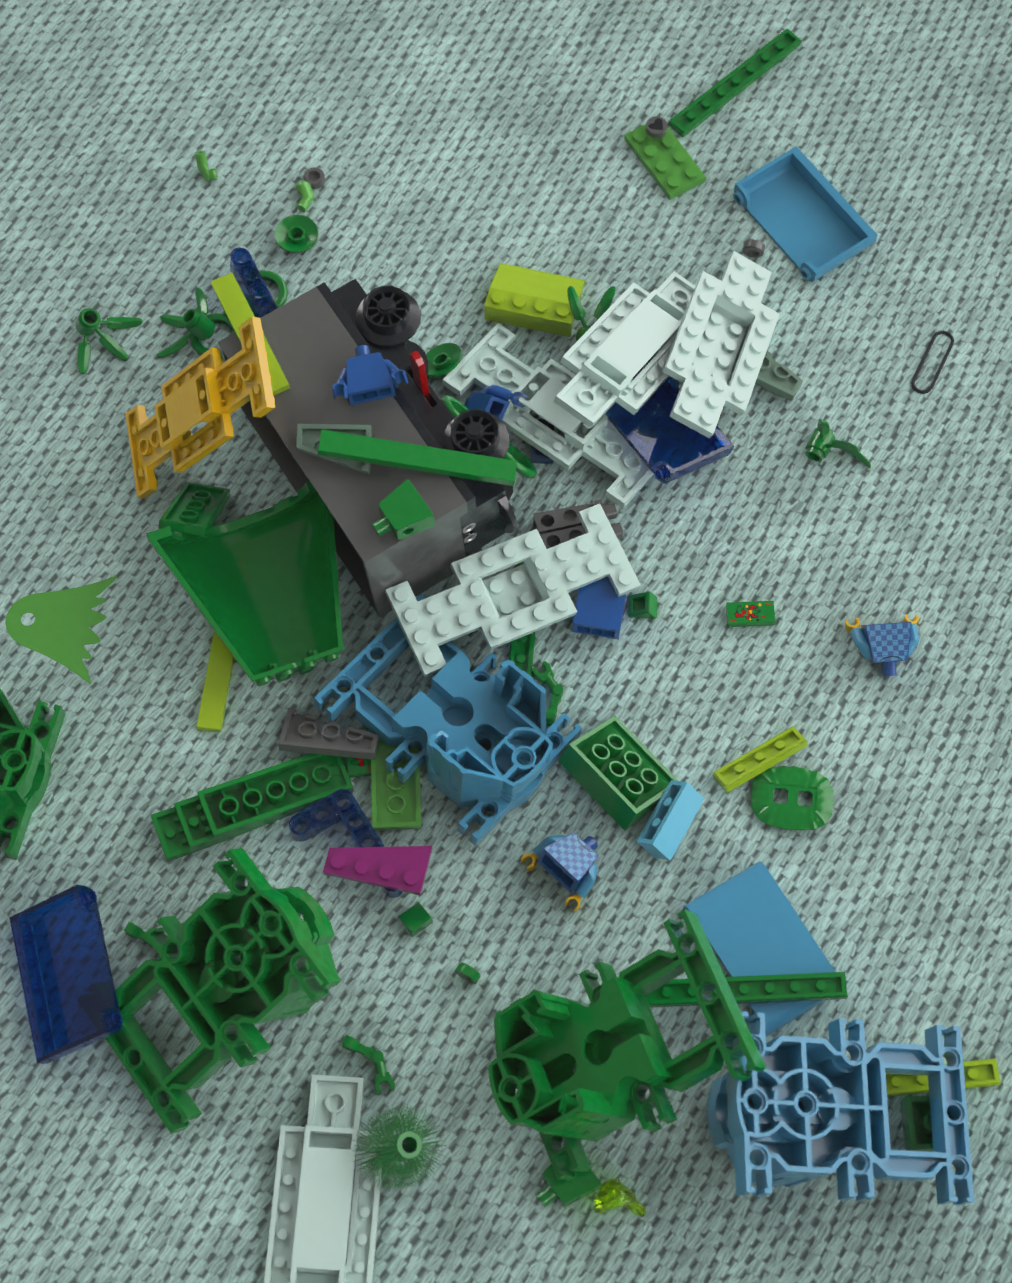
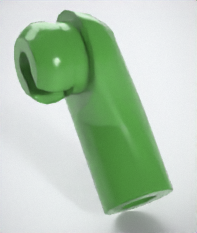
(202, 164)
(306, 193)

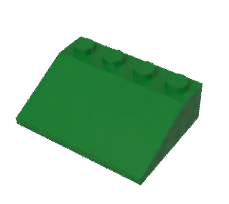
(617, 771)

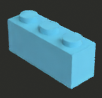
(670, 820)

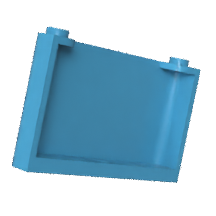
(804, 214)
(759, 935)

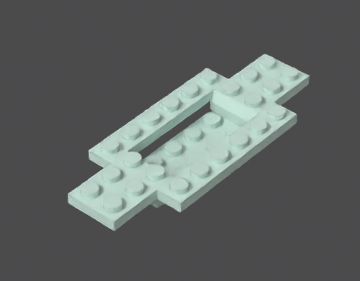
(711, 340)
(620, 346)
(316, 1192)

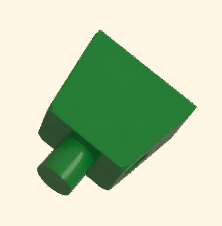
(403, 513)
(567, 1191)

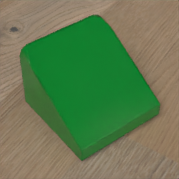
(643, 605)
(416, 919)

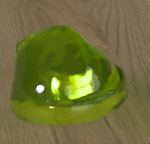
(614, 1195)

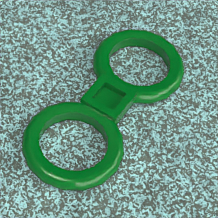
(223, 319)
(524, 465)

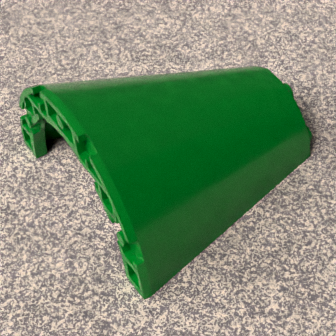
(265, 584)

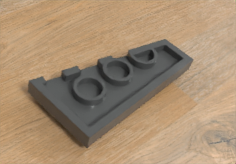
(315, 736)

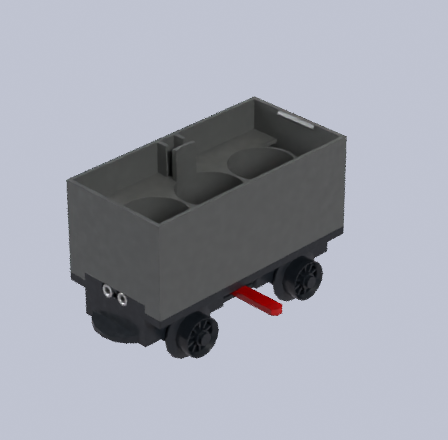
(312, 345)

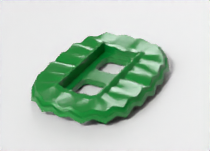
(791, 815)

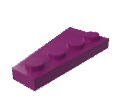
(387, 867)

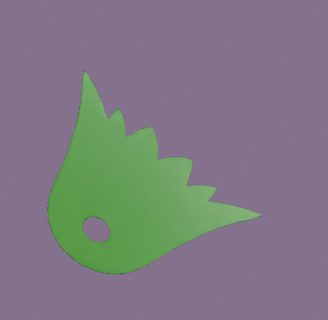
(60, 624)

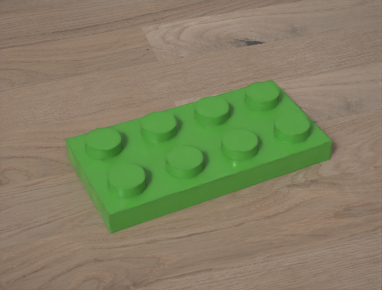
(666, 161)
(393, 802)

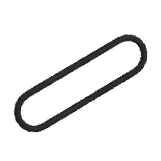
(940, 367)

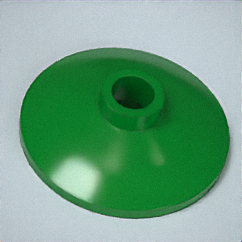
(296, 226)
(443, 359)

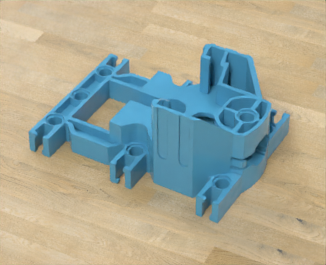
(454, 722)
(831, 1113)

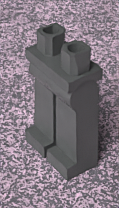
(564, 524)

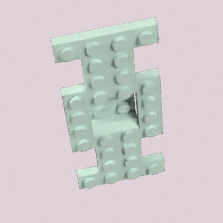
(602, 444)
(514, 600)

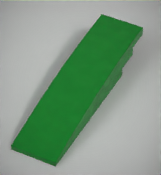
(248, 803)

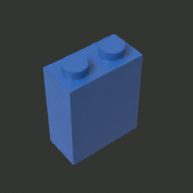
(599, 610)

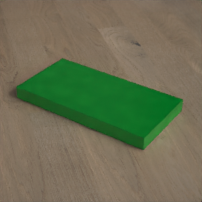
(195, 508)

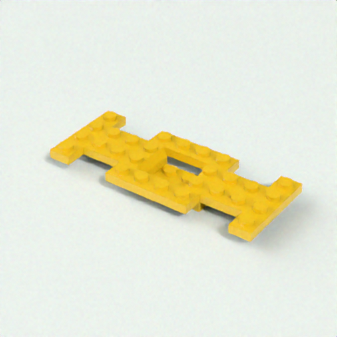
(200, 393)

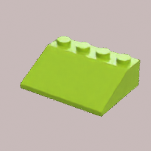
(532, 299)

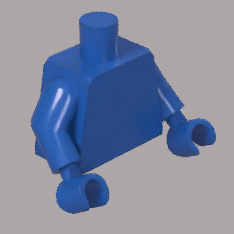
(368, 377)
(494, 400)

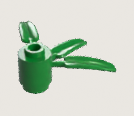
(579, 313)
(193, 321)
(88, 324)
(824, 439)

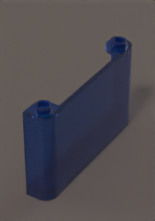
(663, 442)
(65, 973)

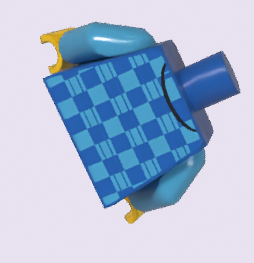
(885, 642)
(568, 861)

